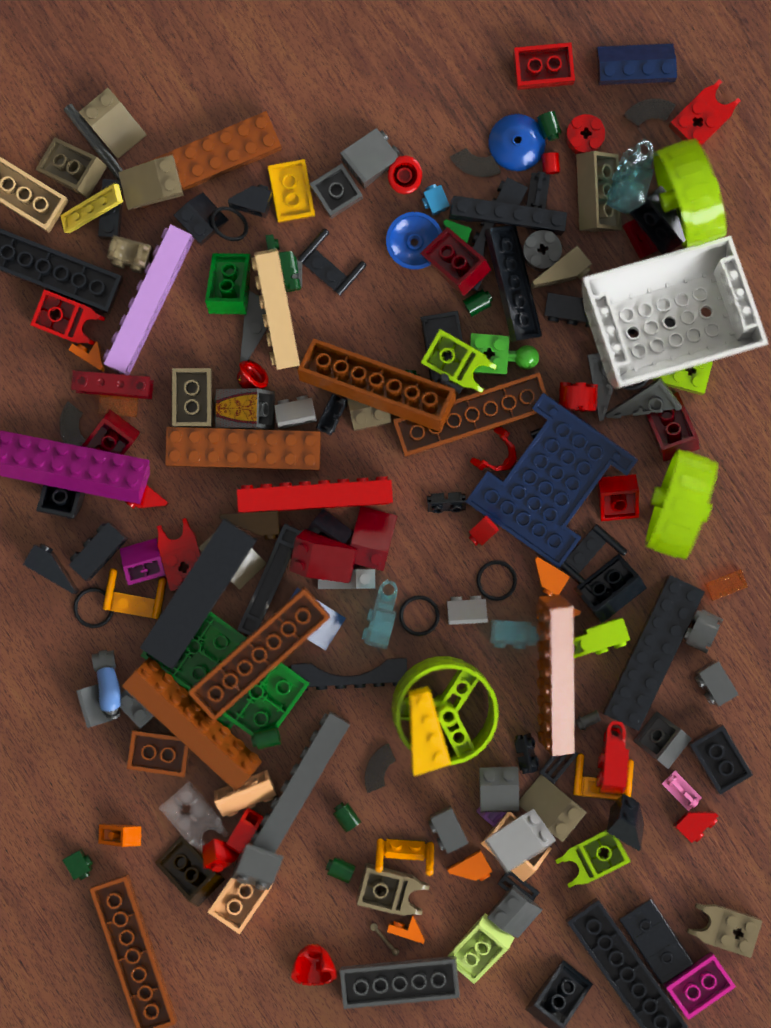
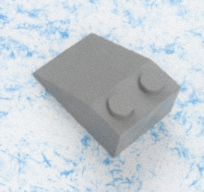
(520, 840)

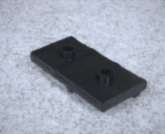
(431, 325)
(656, 941)

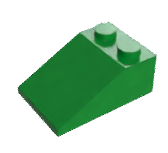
(228, 284)

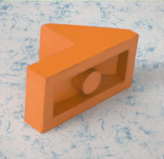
(94, 356)
(412, 932)

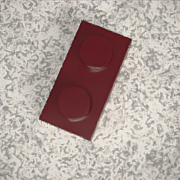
(639, 239)

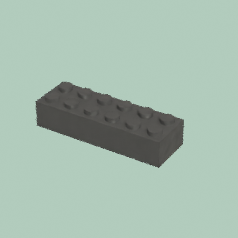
(399, 982)

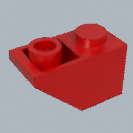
(694, 824)
(244, 830)

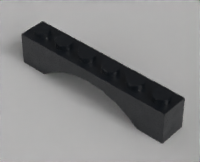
(510, 193)
(495, 212)
(269, 580)
(389, 671)

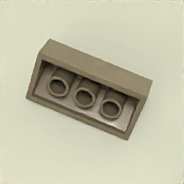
(593, 182)

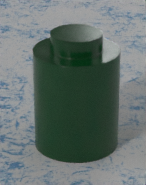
(549, 126)
(477, 302)
(266, 737)
(346, 816)
(340, 869)

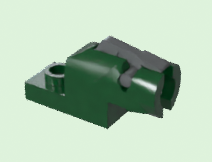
(290, 266)

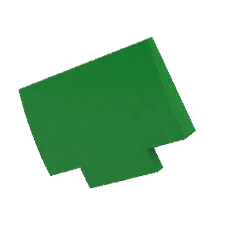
(263, 704)

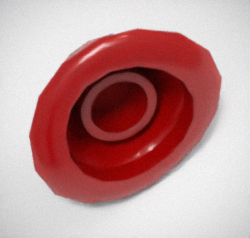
(405, 175)
(252, 375)

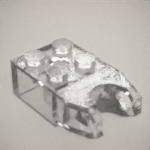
(198, 821)

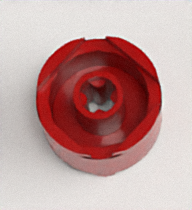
(589, 124)
(578, 396)

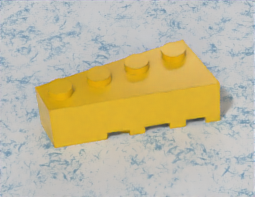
(426, 738)

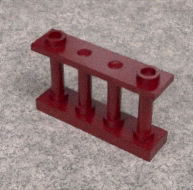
(112, 384)

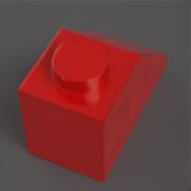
(149, 500)
(483, 531)
(217, 855)

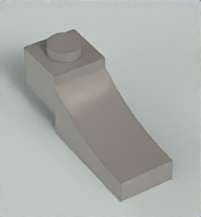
(359, 580)

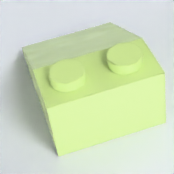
(480, 948)

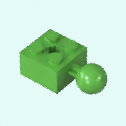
(525, 357)

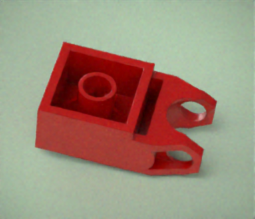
(707, 112)
(71, 321)
(176, 552)
(613, 761)

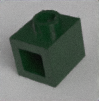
(78, 864)

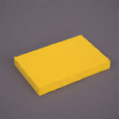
(291, 190)

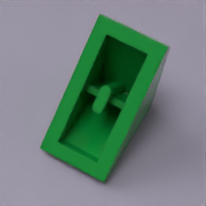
(461, 230)

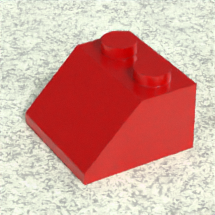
(618, 497)

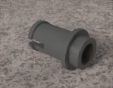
(588, 720)

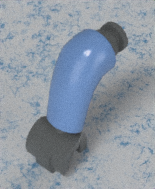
(108, 683)

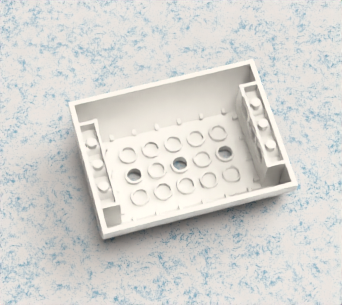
(677, 289)

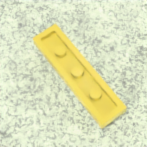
(91, 208)

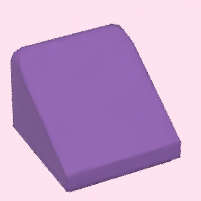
(491, 817)

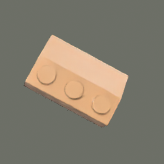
(254, 790)
(528, 868)
(237, 904)

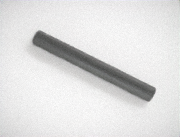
(93, 140)

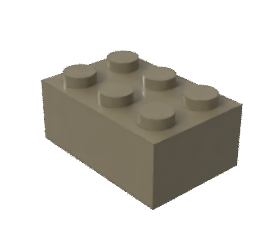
(191, 397)

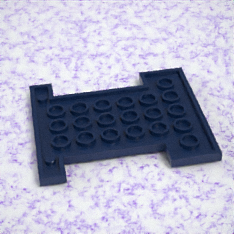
(550, 482)

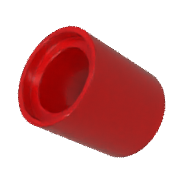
(550, 163)

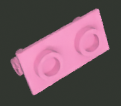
(682, 791)

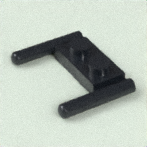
(325, 269)
(586, 551)

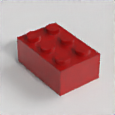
(544, 66)

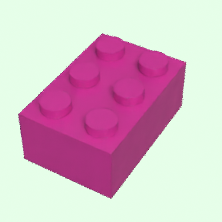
(699, 985)

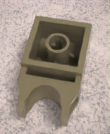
(129, 253)
(395, 894)
(721, 926)

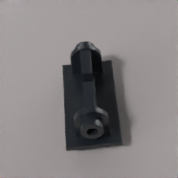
(538, 190)
(331, 414)
(437, 504)
(529, 762)

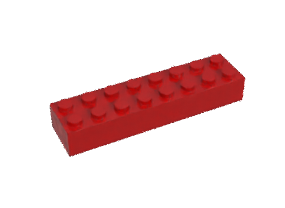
(315, 496)

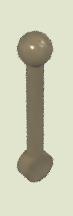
(374, 927)

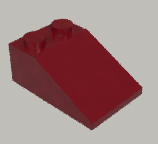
(456, 261)
(673, 431)
(112, 434)
(373, 537)
(322, 558)

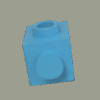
(435, 199)

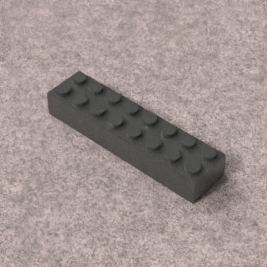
(301, 784)

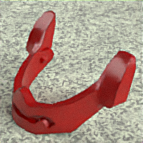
(508, 462)

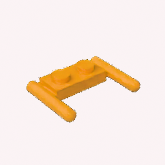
(133, 604)
(587, 785)
(405, 850)

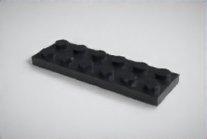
(513, 283)

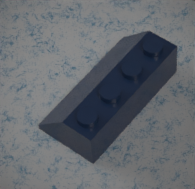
(636, 64)

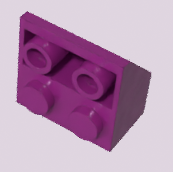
(142, 562)

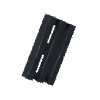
(562, 770)
(526, 884)

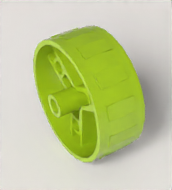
(691, 191)
(681, 504)
(446, 711)

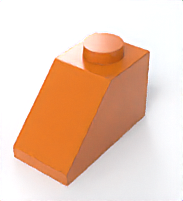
(550, 577)
(119, 835)
(472, 867)

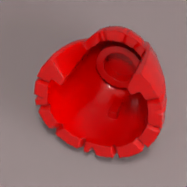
(313, 966)

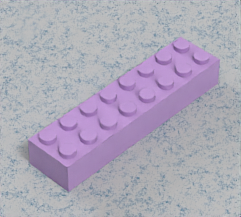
(149, 300)

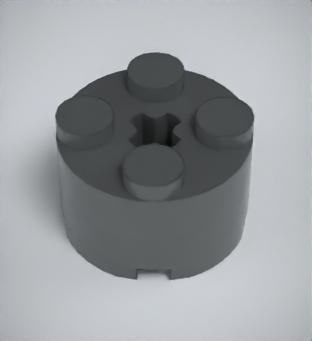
(547, 241)
(703, 630)

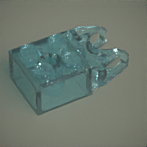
(631, 179)
(381, 618)
(513, 633)

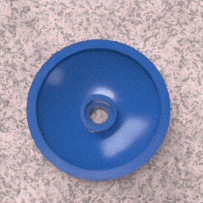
(513, 155)
(405, 229)

